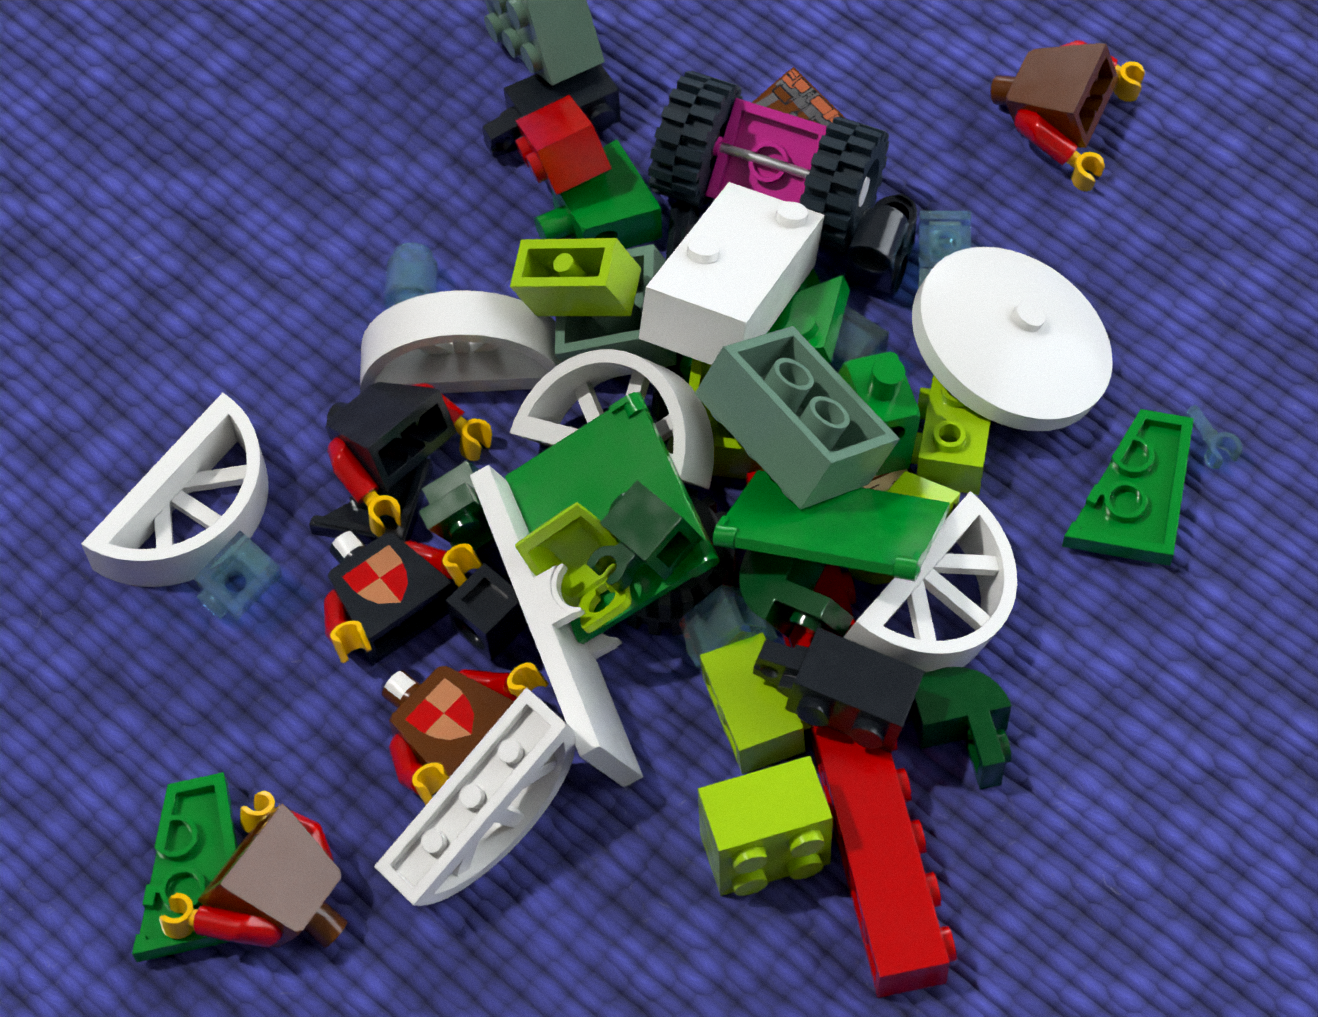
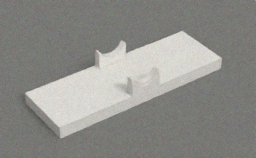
(569, 664)

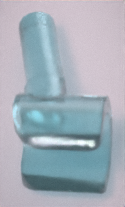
(1215, 440)

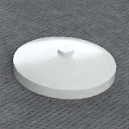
(1012, 339)

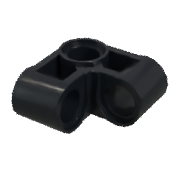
(883, 244)

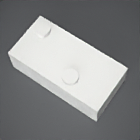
(731, 273)

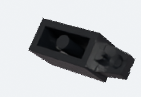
(590, 89)
(842, 686)

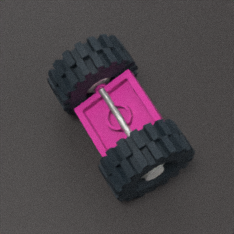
(720, 138)

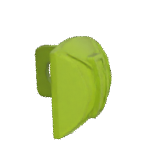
(571, 540)

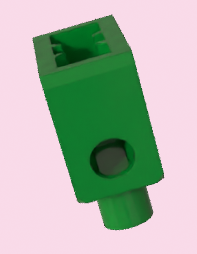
(606, 206)
(885, 389)

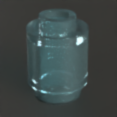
(410, 273)

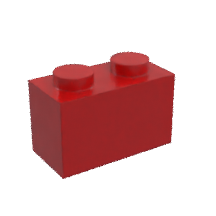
(561, 145)

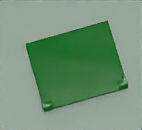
(594, 470)
(853, 530)

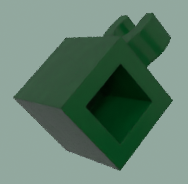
(647, 534)

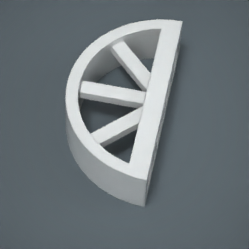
(459, 343)
(574, 380)
(149, 505)
(986, 556)
(483, 804)

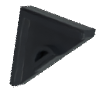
(355, 516)

